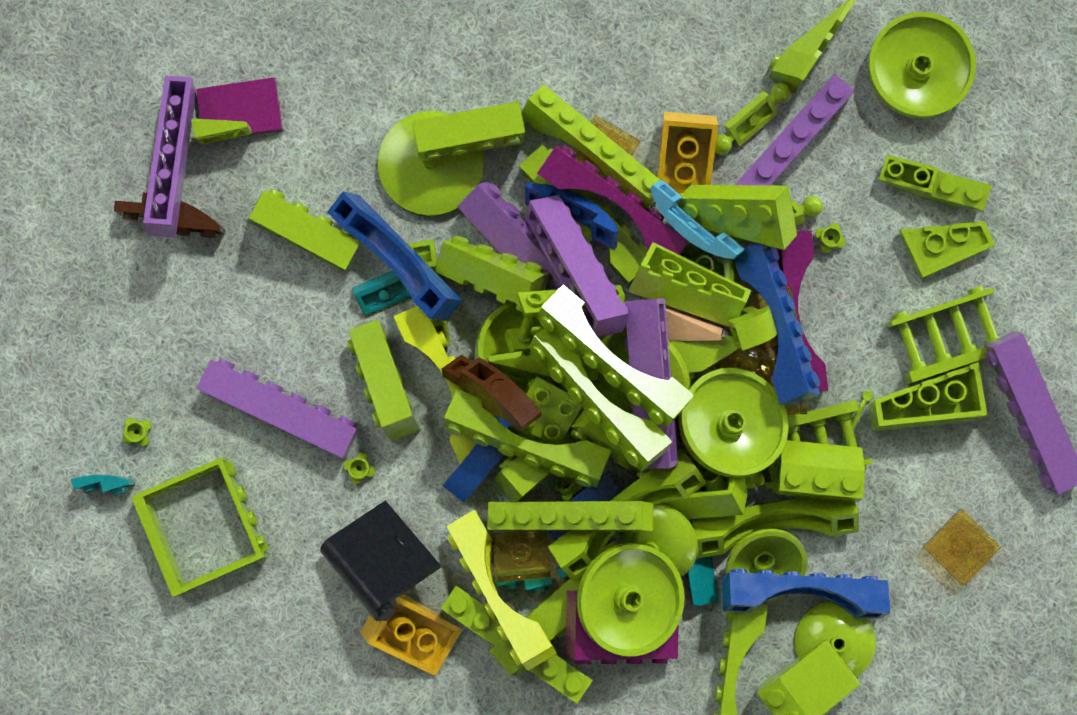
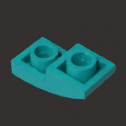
(109, 483)
(536, 585)

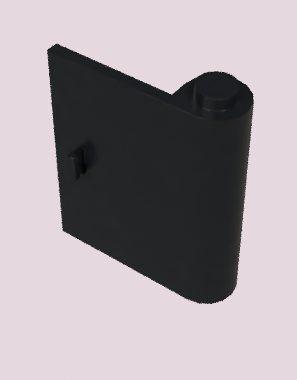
(376, 562)

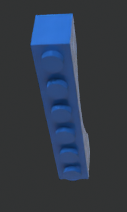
(423, 284)
(793, 373)
(859, 597)

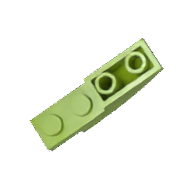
(933, 184)

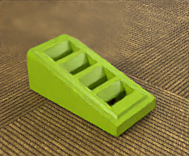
(211, 131)

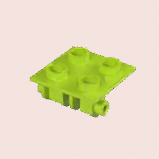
(556, 408)

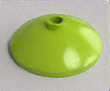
(670, 535)
(781, 551)
(833, 623)

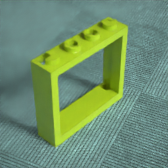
(160, 544)

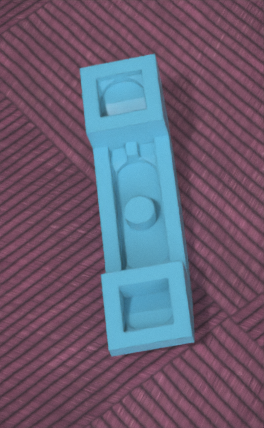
(667, 200)

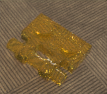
(752, 360)

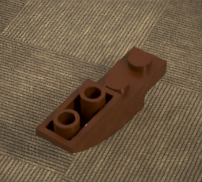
(189, 218)
(495, 390)

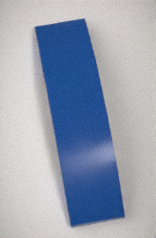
(581, 210)
(474, 469)

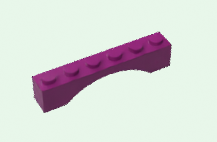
(568, 172)
(793, 263)

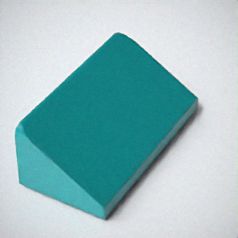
(380, 293)
(702, 582)

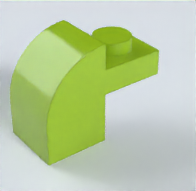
(752, 327)

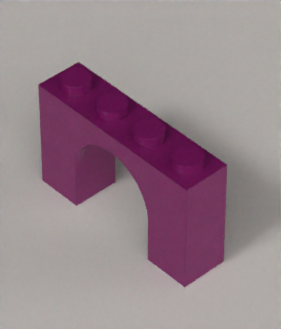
(583, 649)

